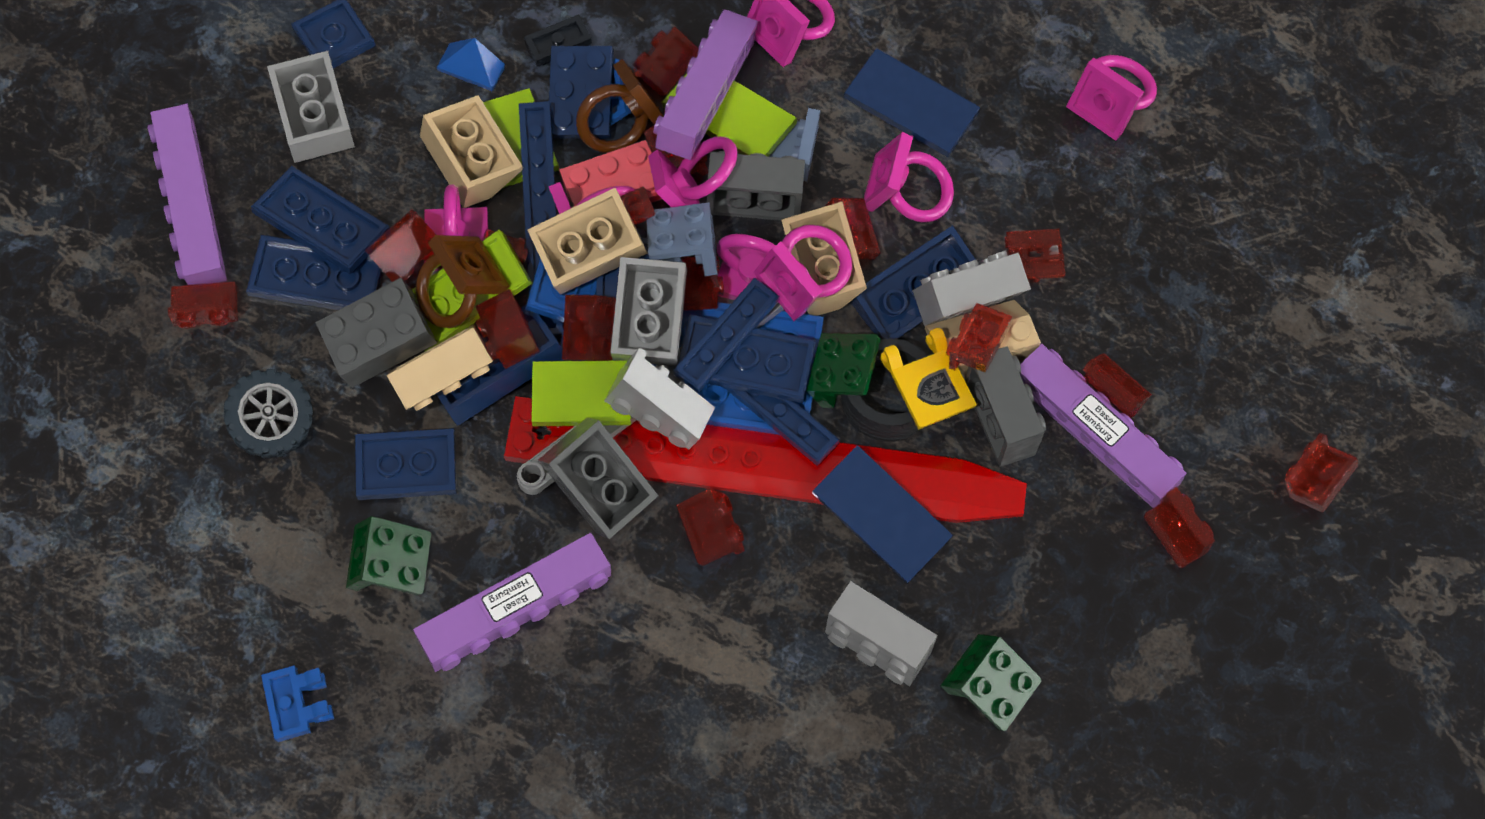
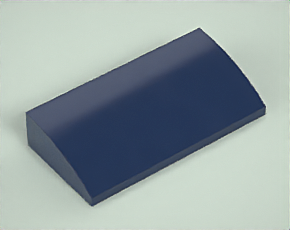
(889, 300)
(497, 382)

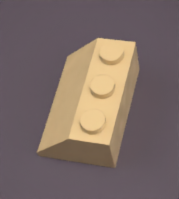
(470, 150)
(586, 241)
(822, 259)
(1020, 338)
(440, 368)

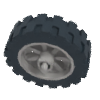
(270, 381)

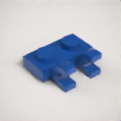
(287, 705)

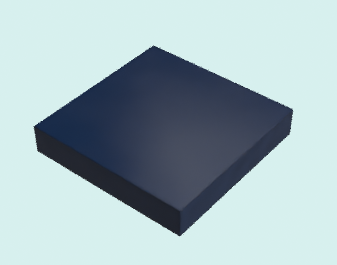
(334, 30)

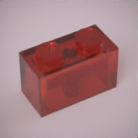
(402, 246)
(506, 328)

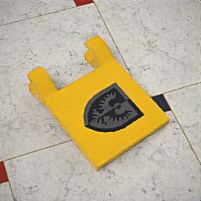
(928, 384)

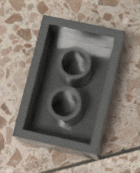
(758, 187)
(376, 332)
(1006, 408)
(598, 477)

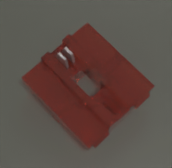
(1046, 242)

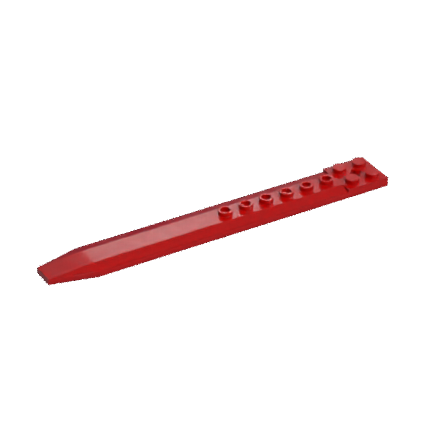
(774, 468)

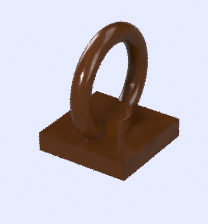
(636, 99)
(468, 268)

